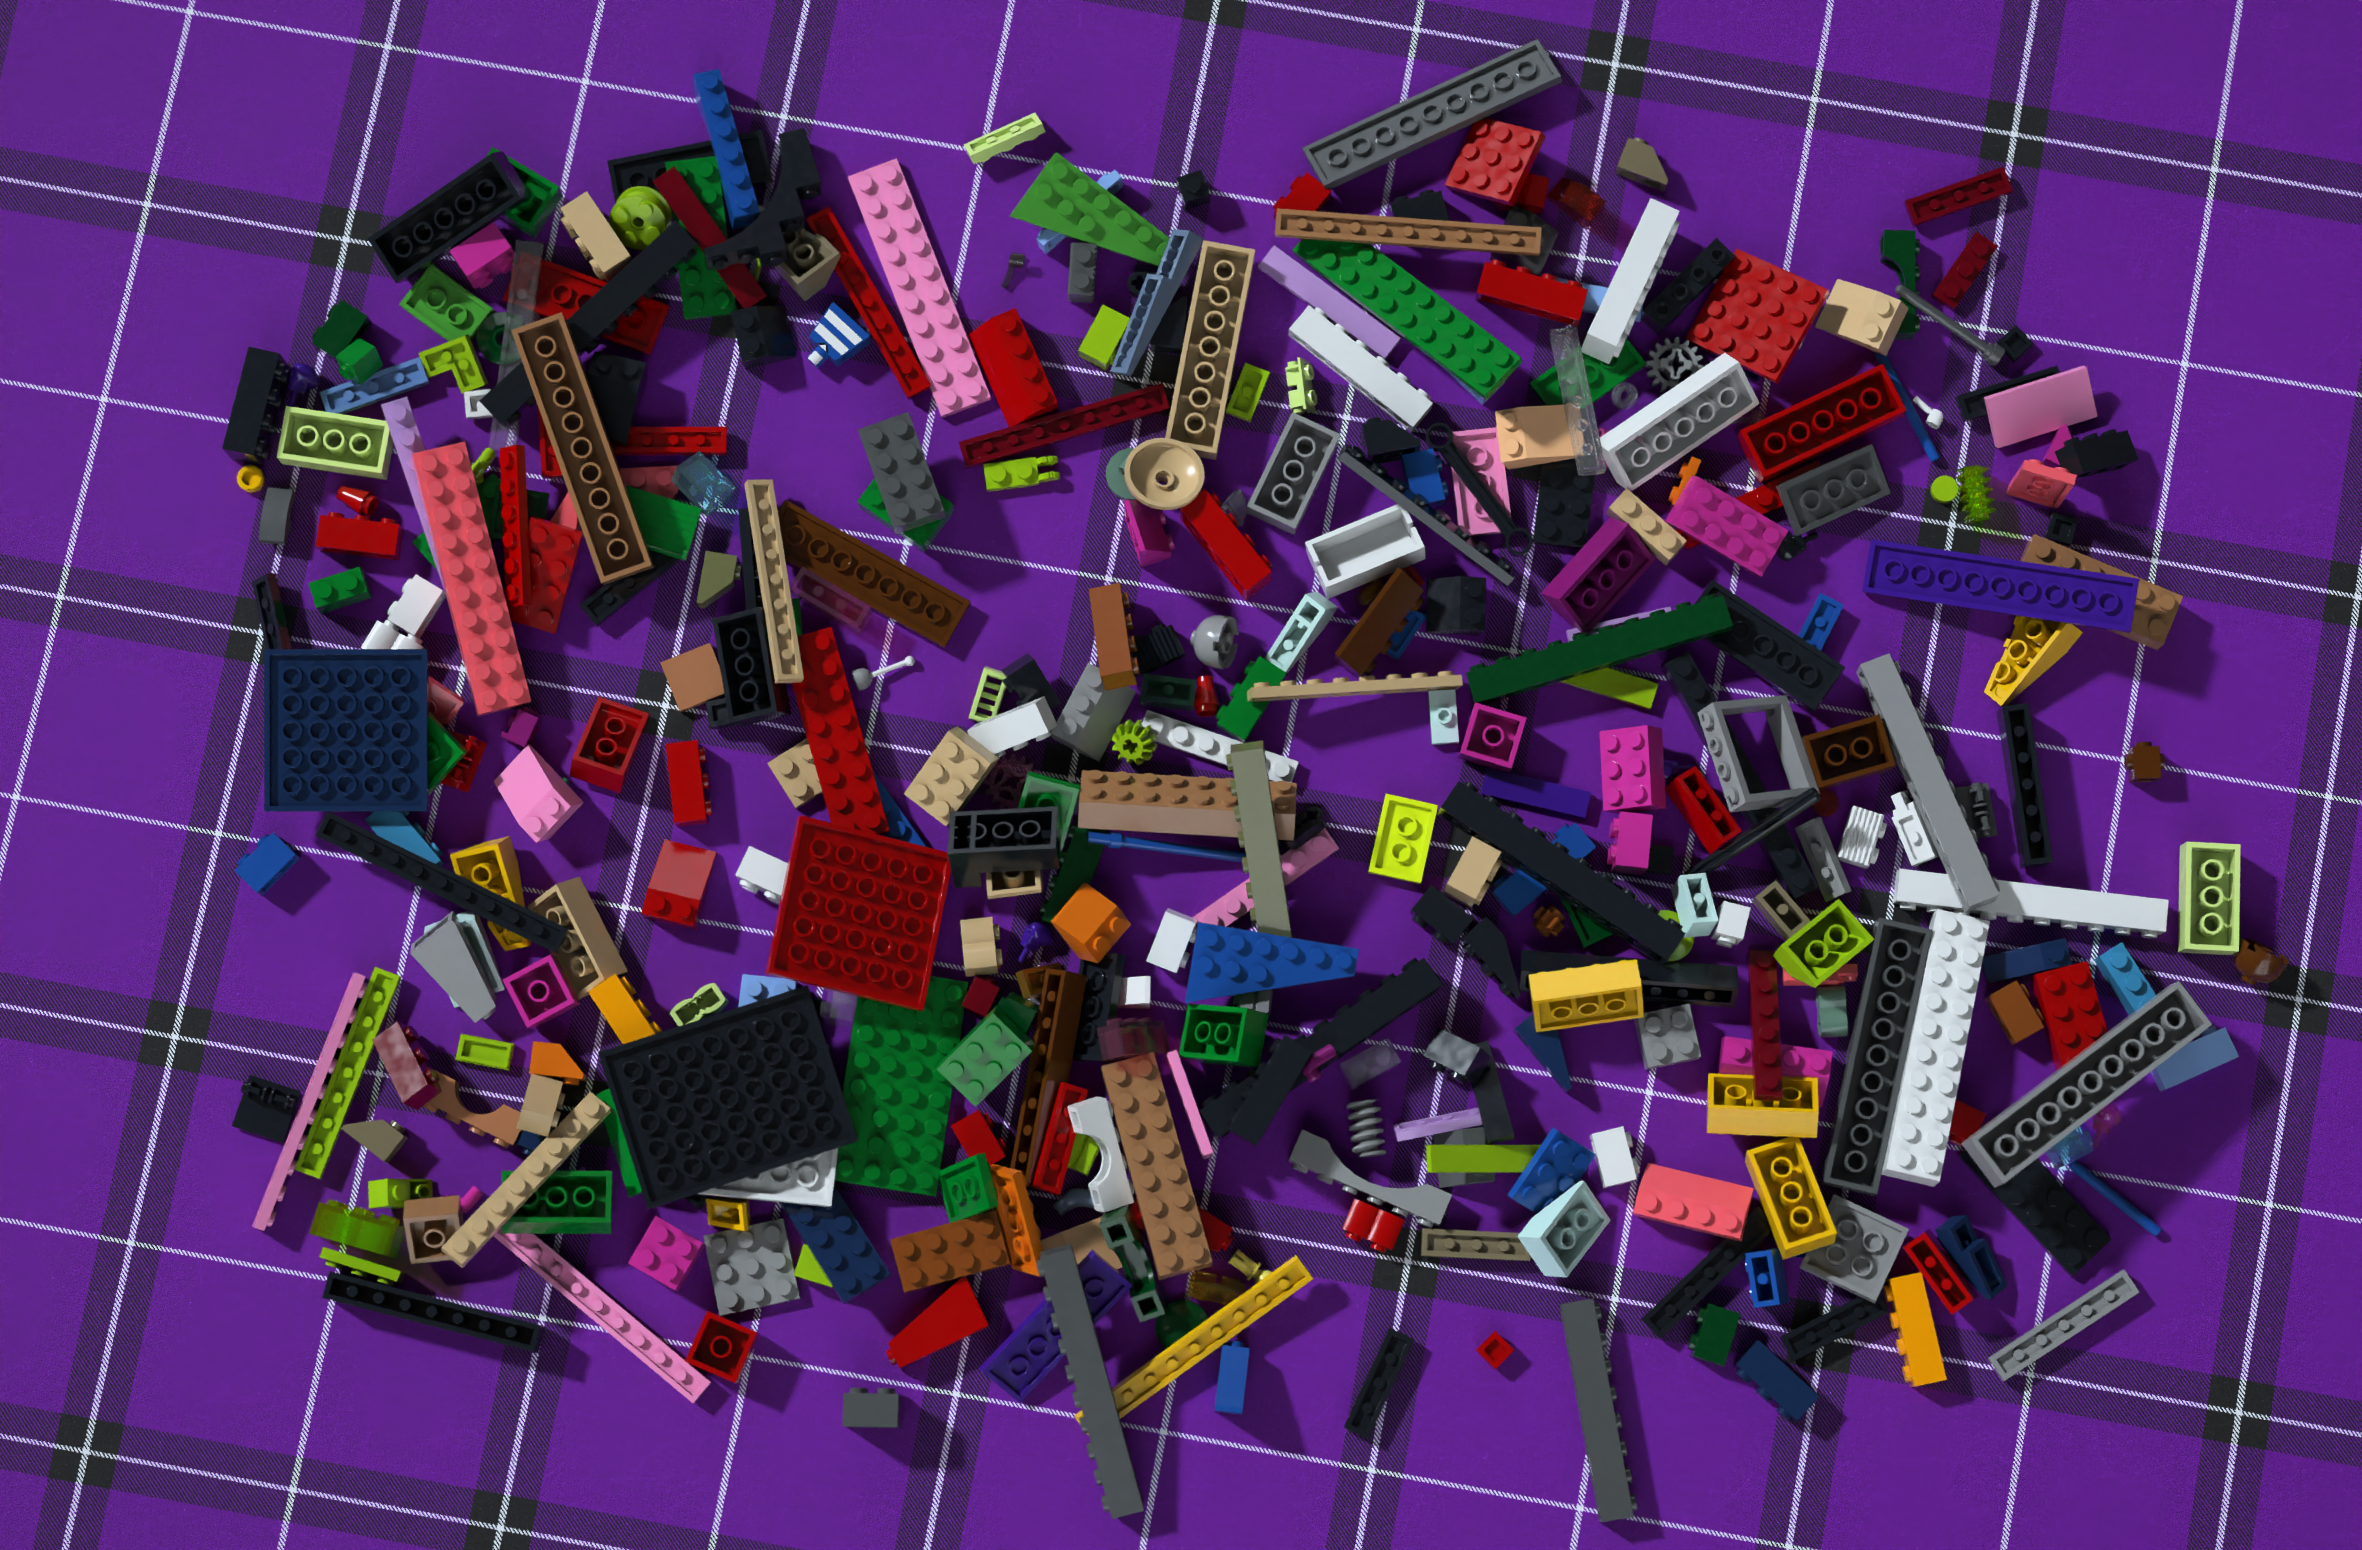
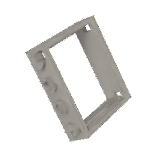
(1787, 742)

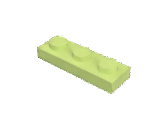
(1004, 138)

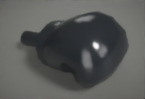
(1793, 545)

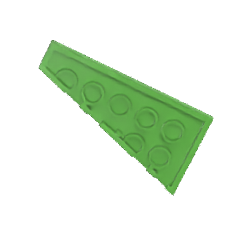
(1081, 209)

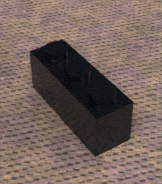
(2097, 454)

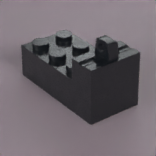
(1002, 842)

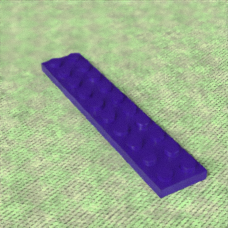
(2001, 585)

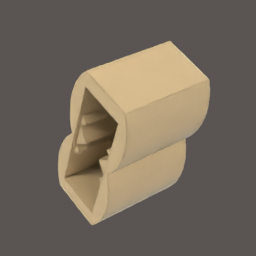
(980, 946)

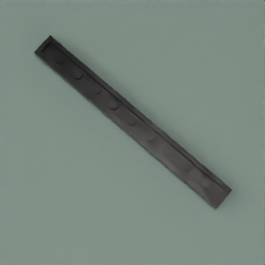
(442, 882)

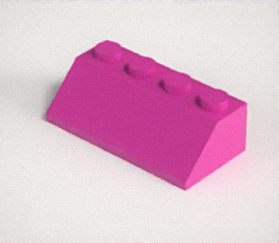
(1796, 1061)

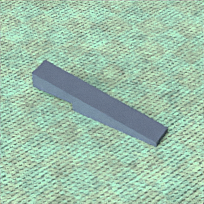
(1155, 298)

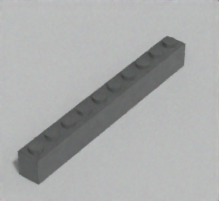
(1091, 1381)

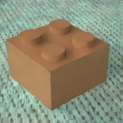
(430, 1225)

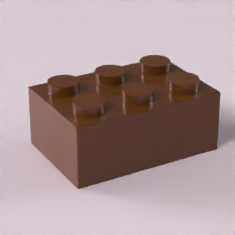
(1849, 752)

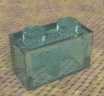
(703, 483)

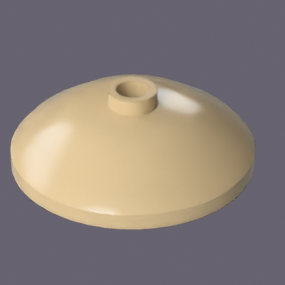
(1167, 462)

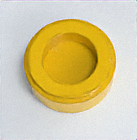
(250, 478)

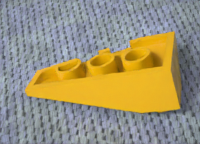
(2027, 655)
(496, 869)

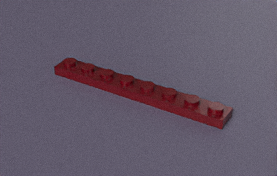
(1064, 425)

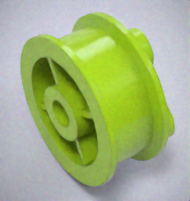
(640, 216)

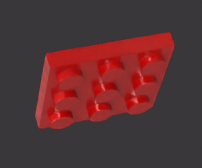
(1495, 161)

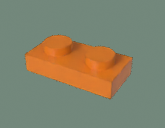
(1687, 470)

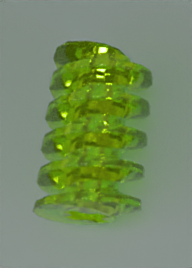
(1975, 493)

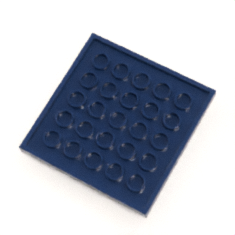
(346, 730)

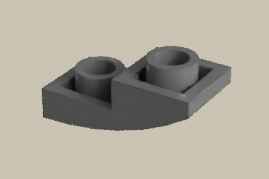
(275, 516)

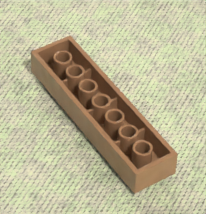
(1173, 804)
(1156, 1166)

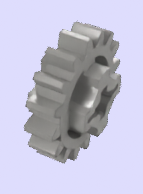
(1664, 364)

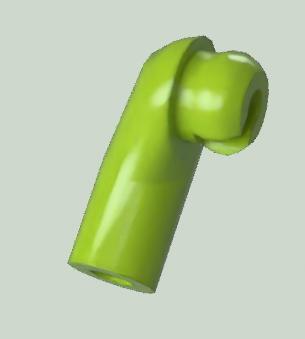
(482, 464)

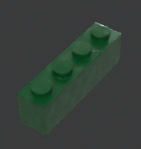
(1078, 867)

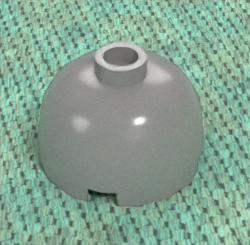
(1214, 641)

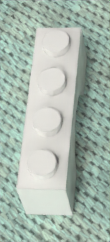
(1110, 1186)

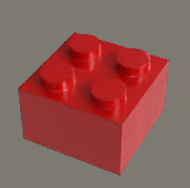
(722, 1347)

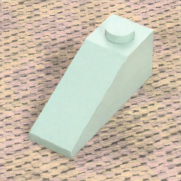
(1301, 630)

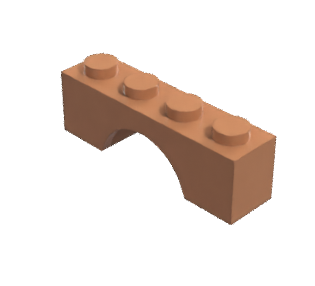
(500, 1123)

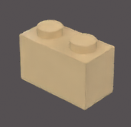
(540, 1105)

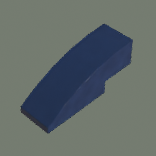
(1971, 1255)

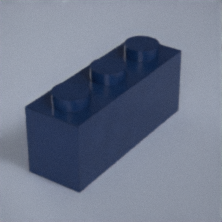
(1775, 1381)

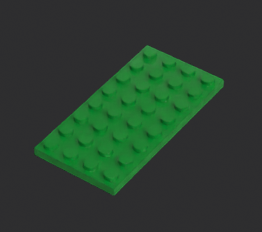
(897, 1092)

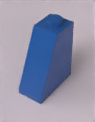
(1232, 1378)

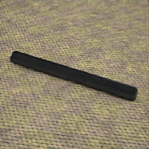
(1756, 832)

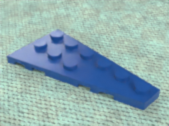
(1246, 961)

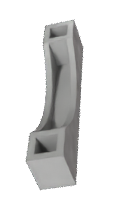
(1421, 1201)

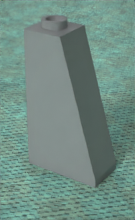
(455, 967)

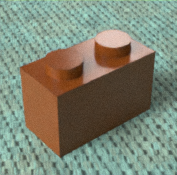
(2015, 1012)

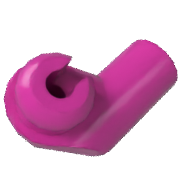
(470, 1199)

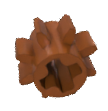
(1548, 921)

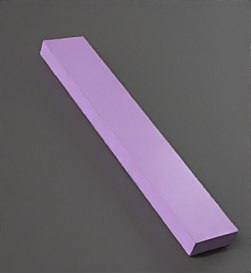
(1336, 306)

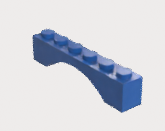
(732, 167)

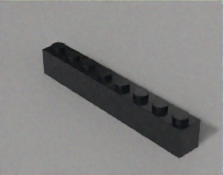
(1666, 983)
(433, 1312)

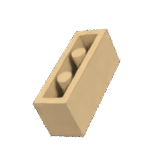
(1650, 528)

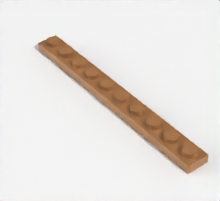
(1408, 232)

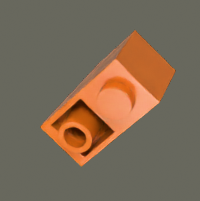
(554, 1061)

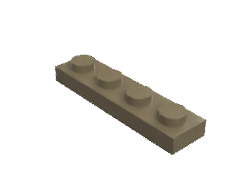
(1473, 1245)

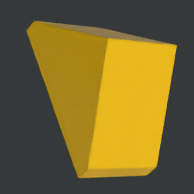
(728, 1212)

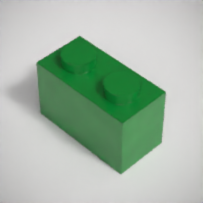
(340, 590)

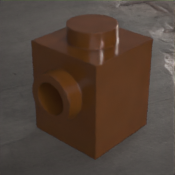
(2144, 762)

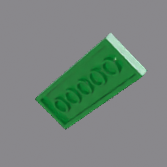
(702, 289)

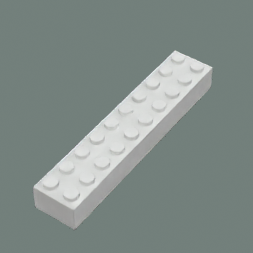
(1936, 1049)

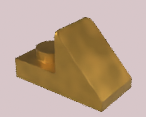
(1032, 979)

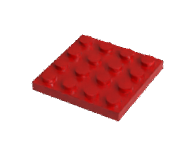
(1757, 315)

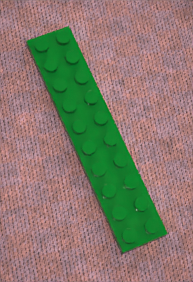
(1413, 312)

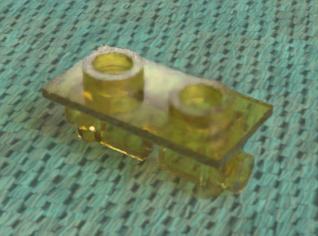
(1203, 1287)

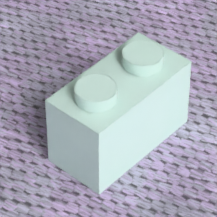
(1694, 905)

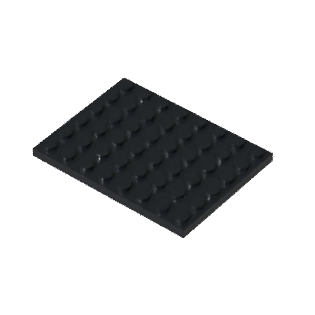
(727, 1097)

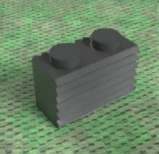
(1082, 272)

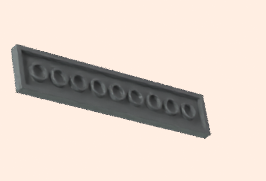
(1431, 114)

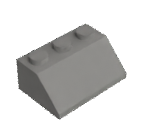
(1092, 715)

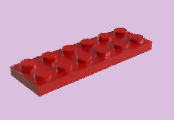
(569, 290)

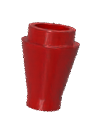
(359, 500)
(1206, 698)

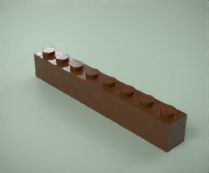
(1048, 1064)

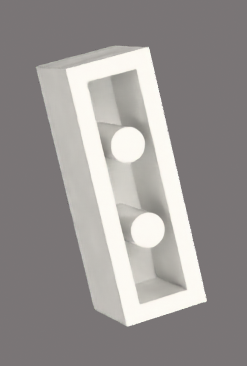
(1015, 727)

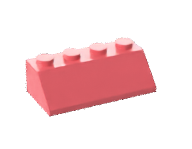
(1693, 1202)

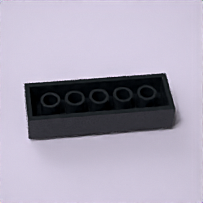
(449, 217)

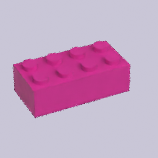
(1726, 526)

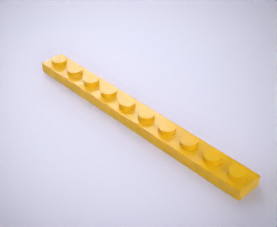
(1209, 1335)

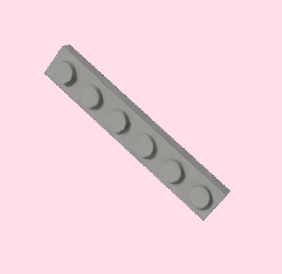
(2063, 1325)

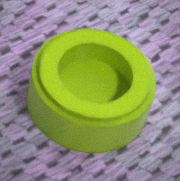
(1944, 489)

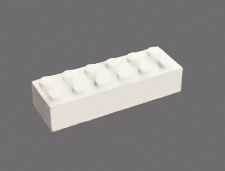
(1631, 282)
(1678, 422)

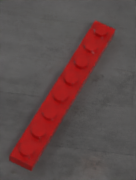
(871, 306)

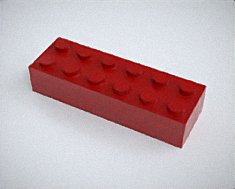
(1821, 423)

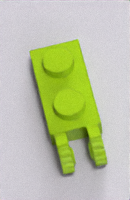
(1018, 473)

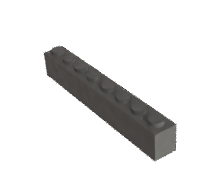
(1596, 1410)

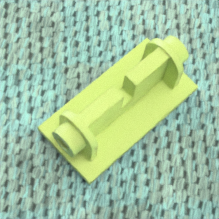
(1300, 374)

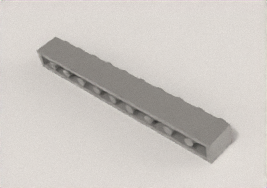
(1928, 783)

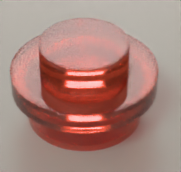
(1827, 804)

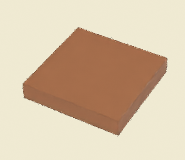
(694, 677)

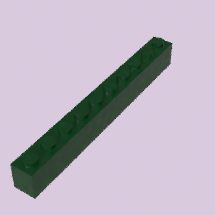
(1600, 650)

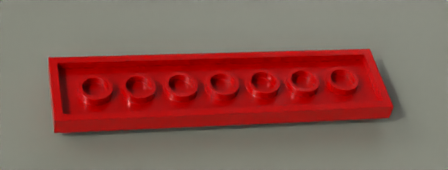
(836, 736)

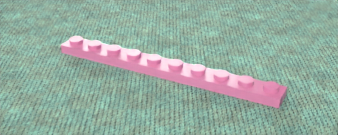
(306, 1113)
(607, 1313)

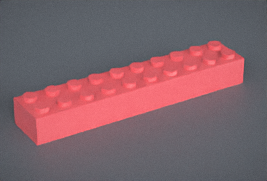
(470, 578)

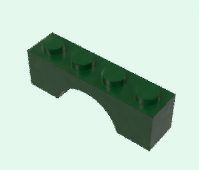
(1899, 252)
(1126, 1241)

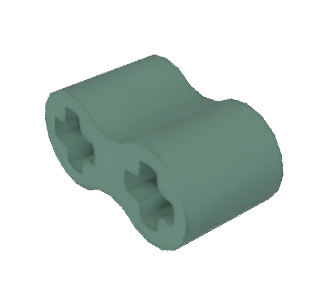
(1831, 1011)

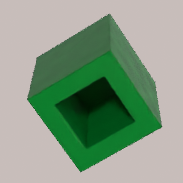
(359, 361)

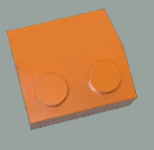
(1090, 923)

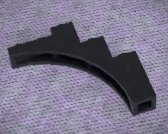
(784, 213)

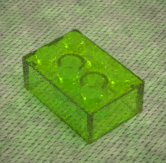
(358, 1228)

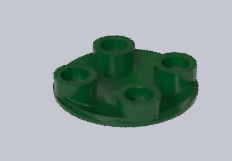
(1179, 1320)

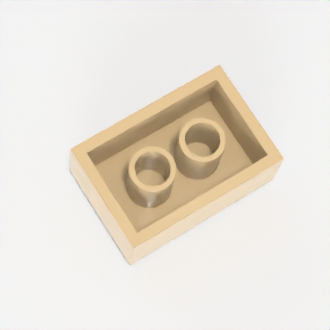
(594, 237)
(951, 775)
(1469, 878)

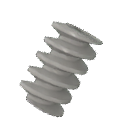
(1365, 1128)

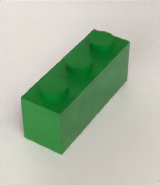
(1242, 716)

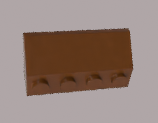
(1379, 624)

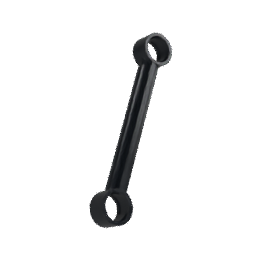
(1478, 489)

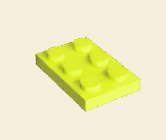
(1403, 838)

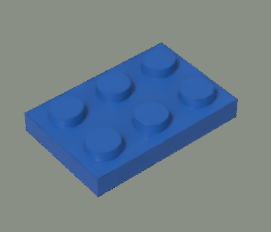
(1551, 1171)

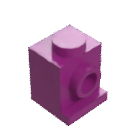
(522, 727)

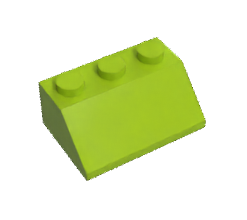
(1823, 945)

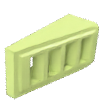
(991, 672)

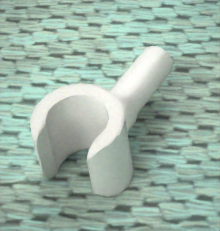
(1935, 416)

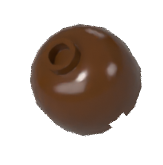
(2258, 962)

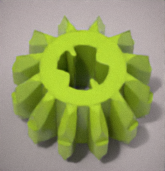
(1134, 742)

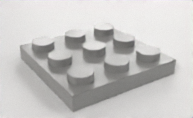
(1861, 1252)
(751, 1267)

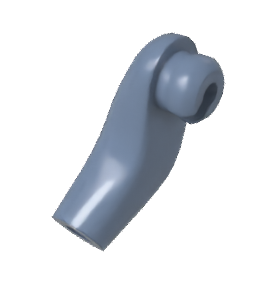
(1072, 1199)

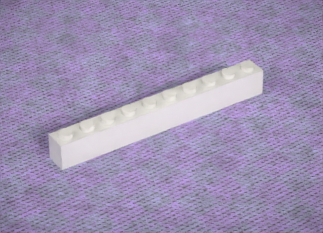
(2038, 903)

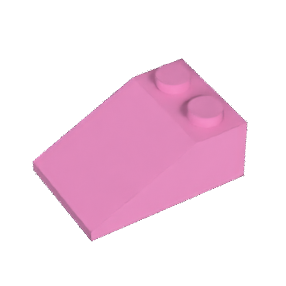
(536, 795)

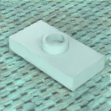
(1443, 717)

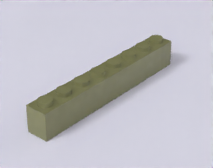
(1259, 838)

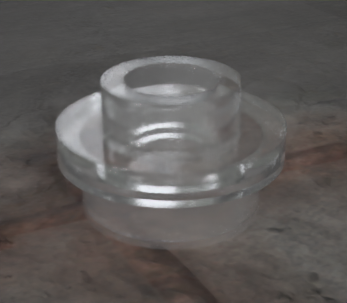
(1632, 395)

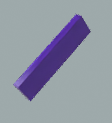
(1535, 793)

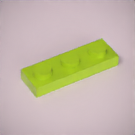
(361, 1267)

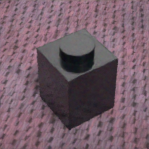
(1193, 190)

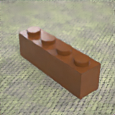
(1113, 636)

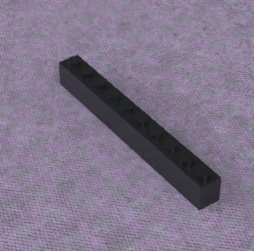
(601, 314)
(1778, 845)

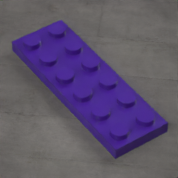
(1034, 1347)

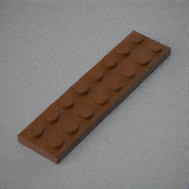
(871, 576)

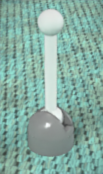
(863, 677)

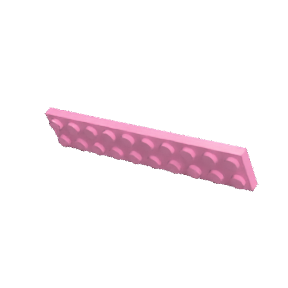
(919, 288)

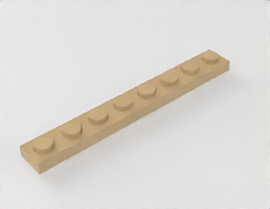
(774, 581)
(1343, 687)
(526, 1180)

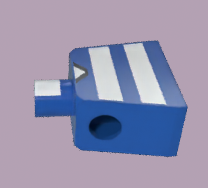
(836, 338)

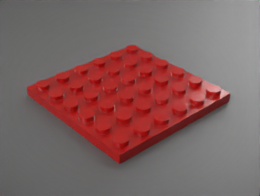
(859, 913)

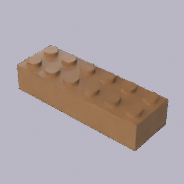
(2154, 605)

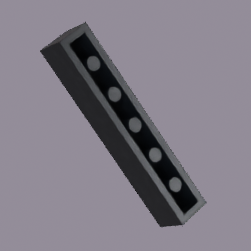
(2024, 786)

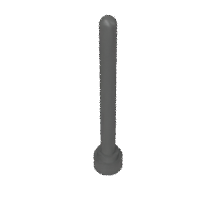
(1991, 352)

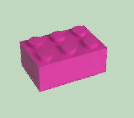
(1632, 769)

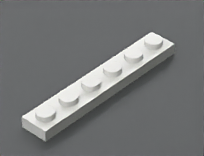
(1210, 745)

